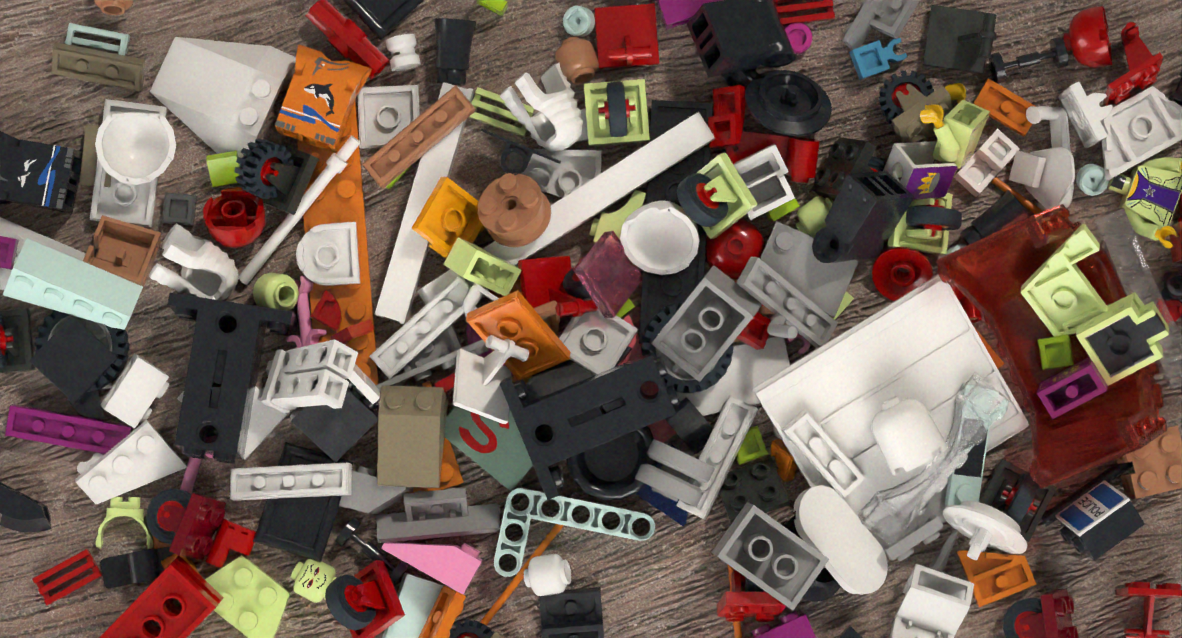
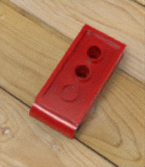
(156, 604)

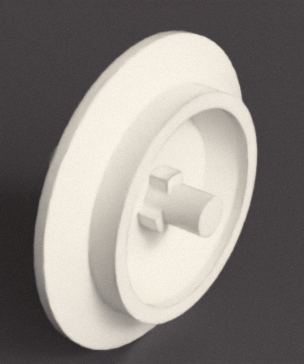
(985, 528)

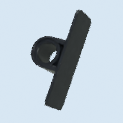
(524, 151)
(690, 425)
(133, 567)

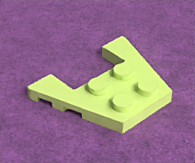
(1062, 292)
(251, 598)

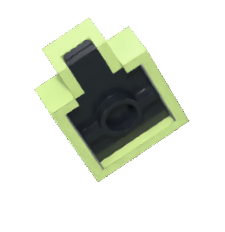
(1123, 339)

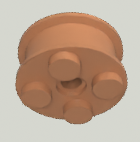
(514, 210)

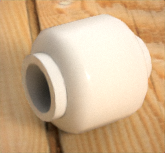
(547, 574)

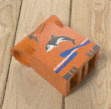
(320, 98)

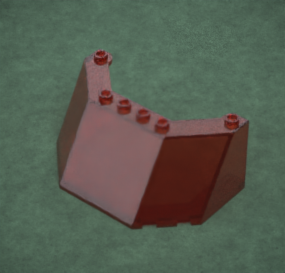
(991, 279)

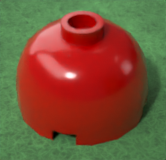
(1089, 38)
(234, 217)
(734, 248)

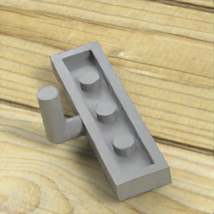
(787, 305)

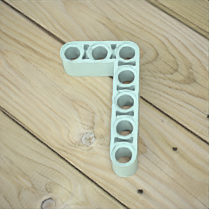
(565, 518)

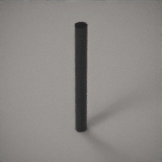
(1108, 475)

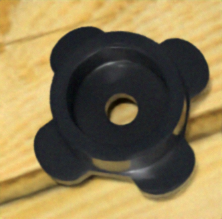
(1171, 279)

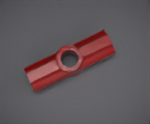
(346, 37)

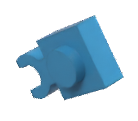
(874, 59)

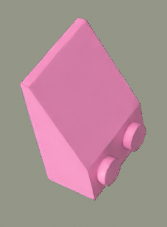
(446, 563)

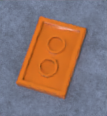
(518, 321)

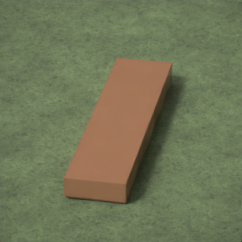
(419, 137)

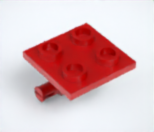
(626, 36)
(1141, 64)
(543, 283)
(1143, 589)

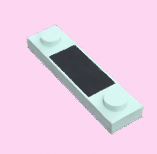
(965, 482)

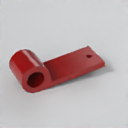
(797, 152)

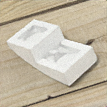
(986, 162)

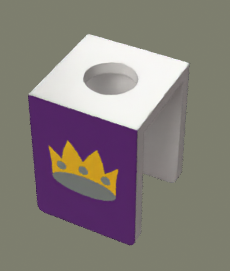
(917, 170)

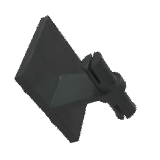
(959, 39)
(753, 484)

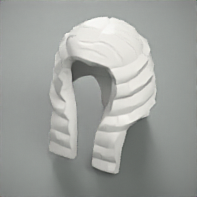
(559, 119)
(205, 268)

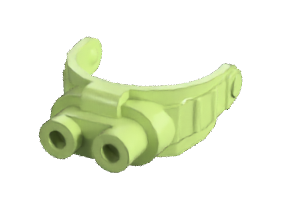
(121, 508)

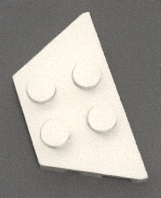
(1139, 130)

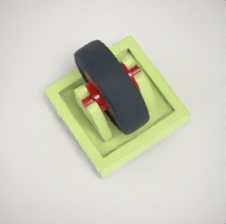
(616, 112)
(715, 196)
(927, 225)

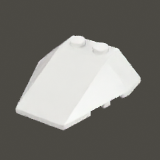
(222, 88)

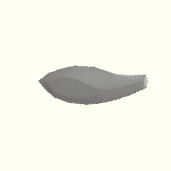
(942, 556)

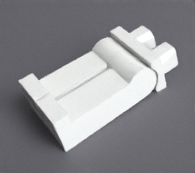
(308, 376)

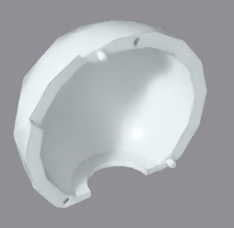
(135, 146)
(660, 238)

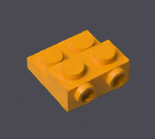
(448, 215)

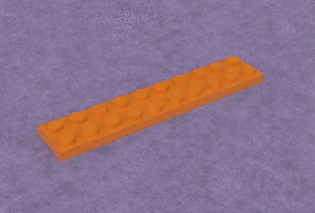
(340, 203)

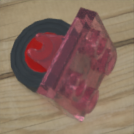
(604, 276)

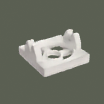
(1085, 113)

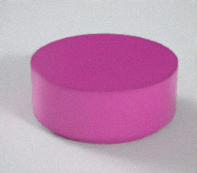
(799, 36)

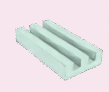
(124, 38)

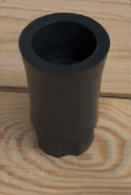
(453, 49)
(1000, 215)

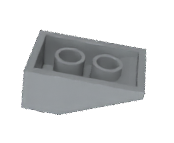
(792, 257)
(707, 323)
(770, 555)

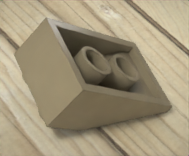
(411, 436)

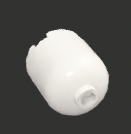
(906, 434)

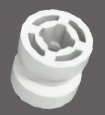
(403, 52)

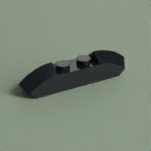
(22, 512)

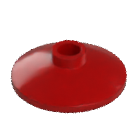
(893, 282)

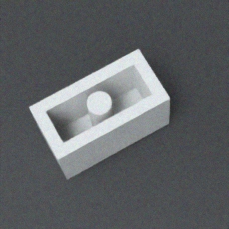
(135, 391)

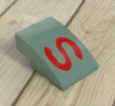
(490, 444)

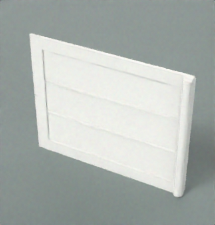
(908, 350)

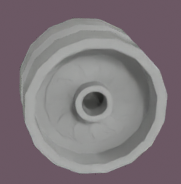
(674, 473)

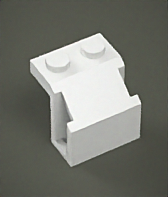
(932, 605)

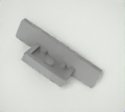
(881, 15)
(439, 352)
(437, 515)
(922, 528)

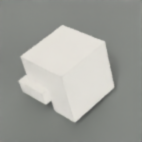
(765, 179)

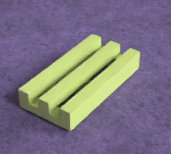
(493, 122)

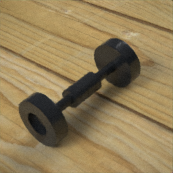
(1058, 53)
(370, 550)

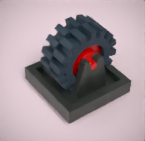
(275, 173)

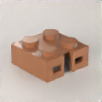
(124, 249)
(1155, 466)

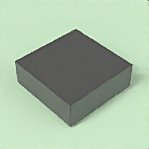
(179, 209)

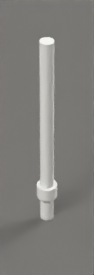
(335, 164)

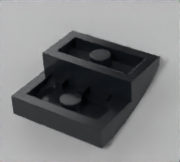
(572, 614)

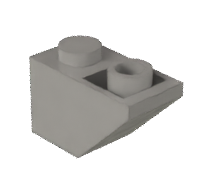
(368, 495)

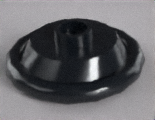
(611, 467)

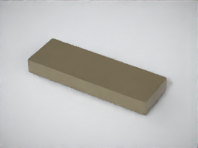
(98, 66)

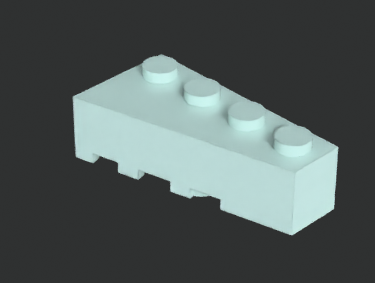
(71, 286)

